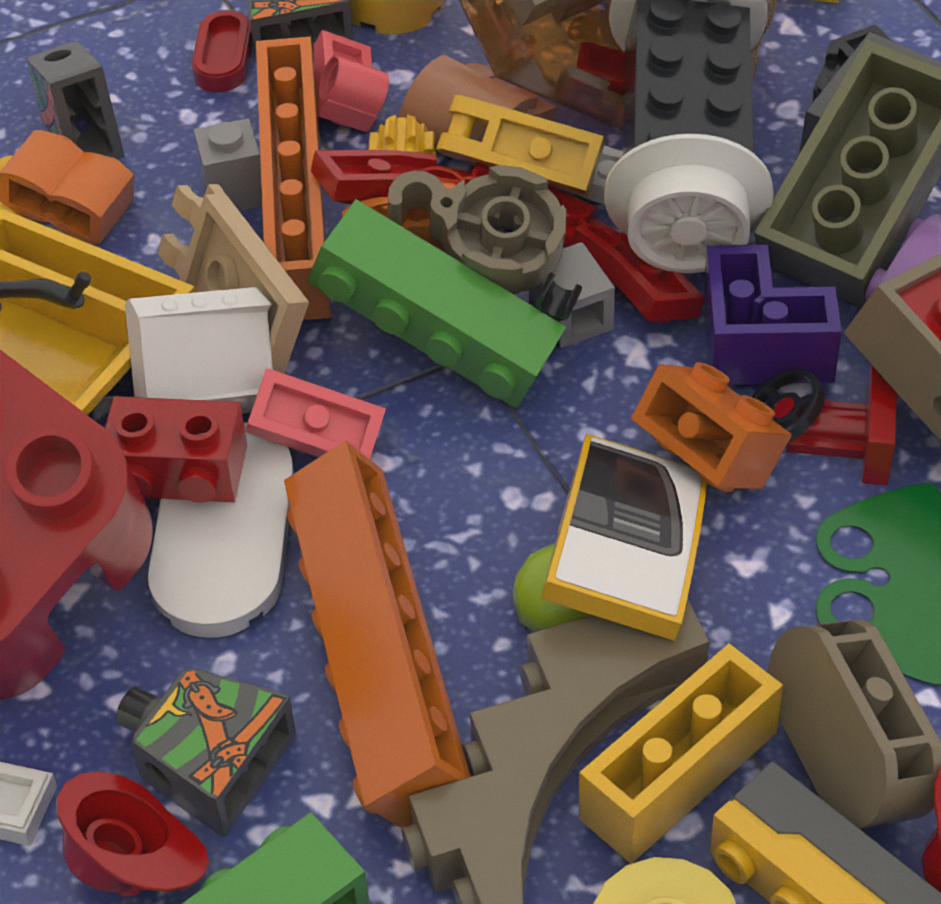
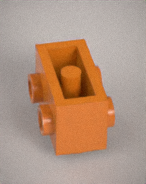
(711, 426)

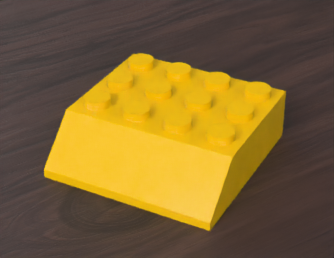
(70, 349)

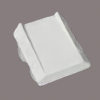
(200, 345)

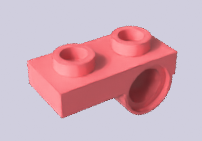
(346, 83)

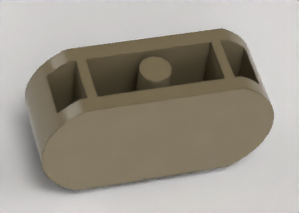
(856, 722)

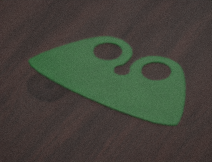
(907, 546)

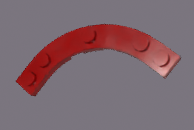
(653, 291)

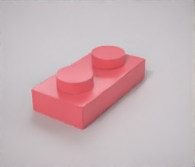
(312, 416)

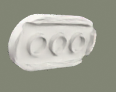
(224, 560)

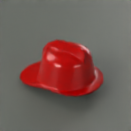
(124, 837)

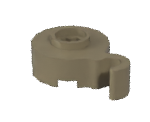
(470, 220)

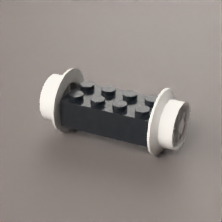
(687, 129)

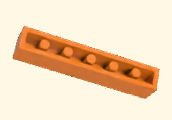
(288, 138)
(373, 633)

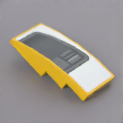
(627, 538)

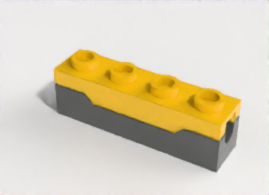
(805, 851)

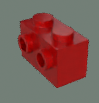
(171, 454)

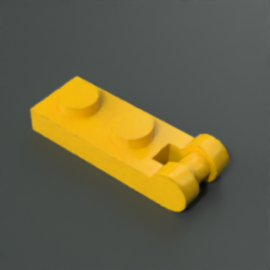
(517, 139)

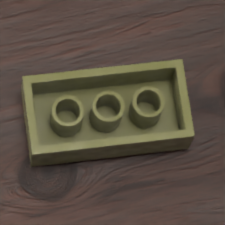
(859, 175)

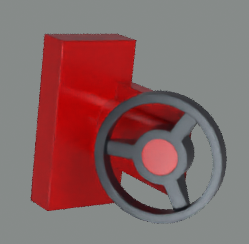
(835, 426)

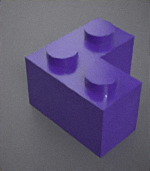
(763, 328)

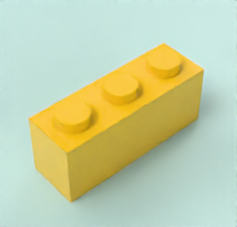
(679, 752)

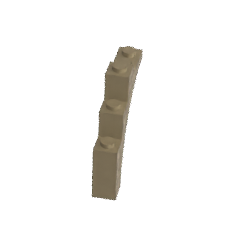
(577, 690)

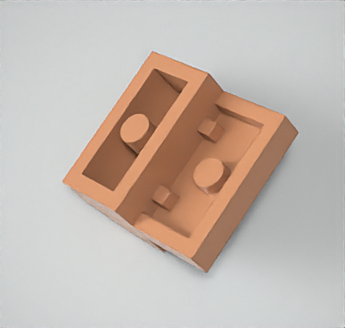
(444, 77)

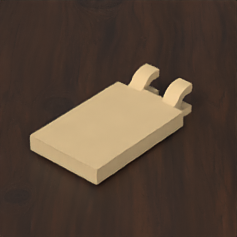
(231, 255)

